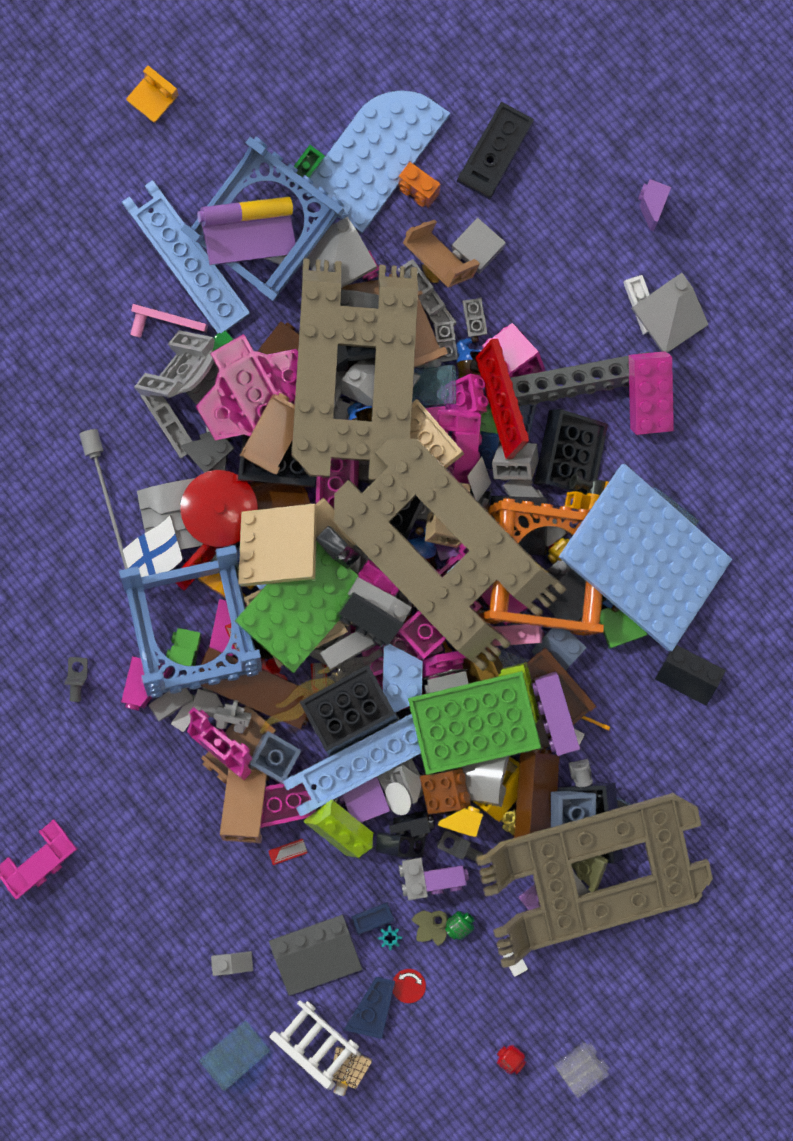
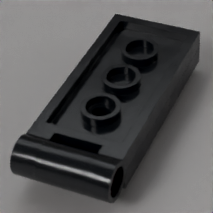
(500, 143)

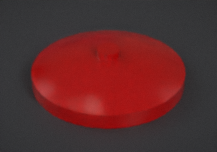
(214, 507)

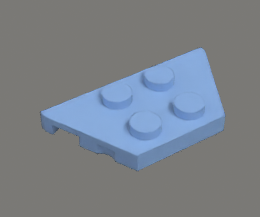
(401, 677)

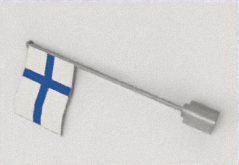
(154, 550)

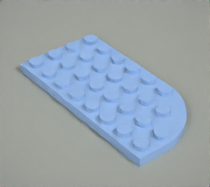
(375, 150)

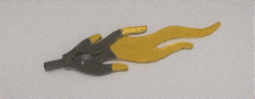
(312, 686)

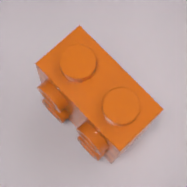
(418, 185)

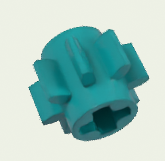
(394, 941)

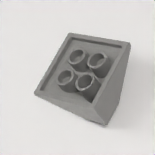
(343, 244)
(671, 313)
(359, 381)

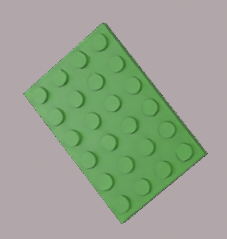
(297, 615)
(474, 722)

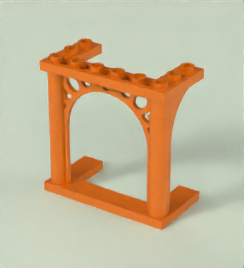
(507, 515)

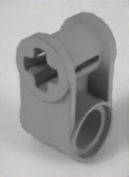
(581, 773)

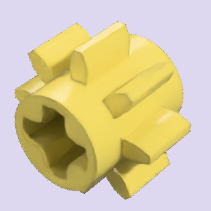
(509, 821)

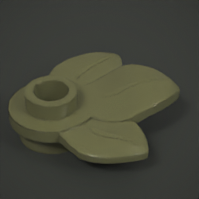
(428, 928)

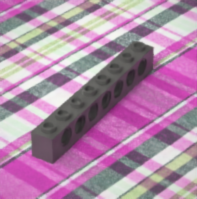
(567, 377)

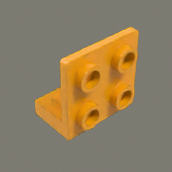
(152, 95)

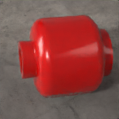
(510, 1059)

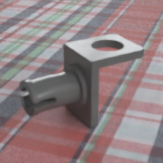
(76, 679)
(460, 848)

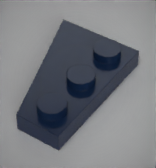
(372, 1011)

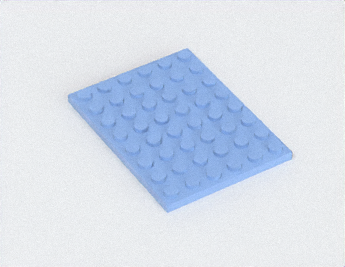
(645, 557)

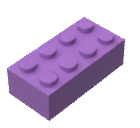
(557, 716)

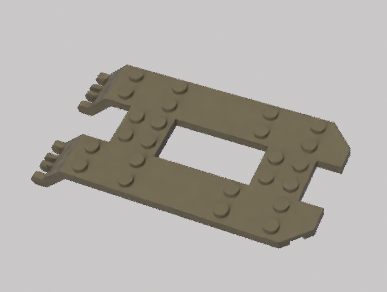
(323, 328)
(490, 558)
(549, 857)

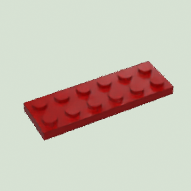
(502, 399)

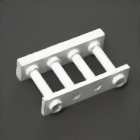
(297, 1051)

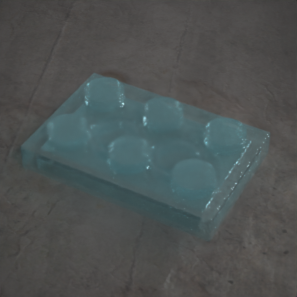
(435, 386)

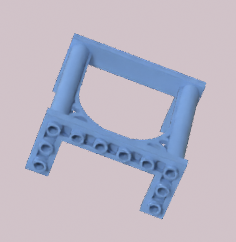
(329, 211)
(153, 678)

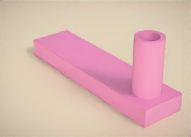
(143, 312)
(520, 634)

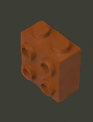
(445, 791)

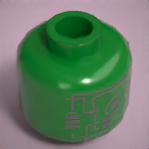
(459, 925)

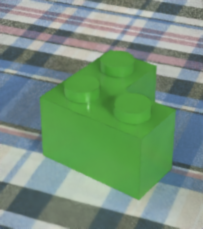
(185, 647)

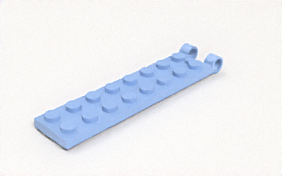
(188, 261)
(357, 764)

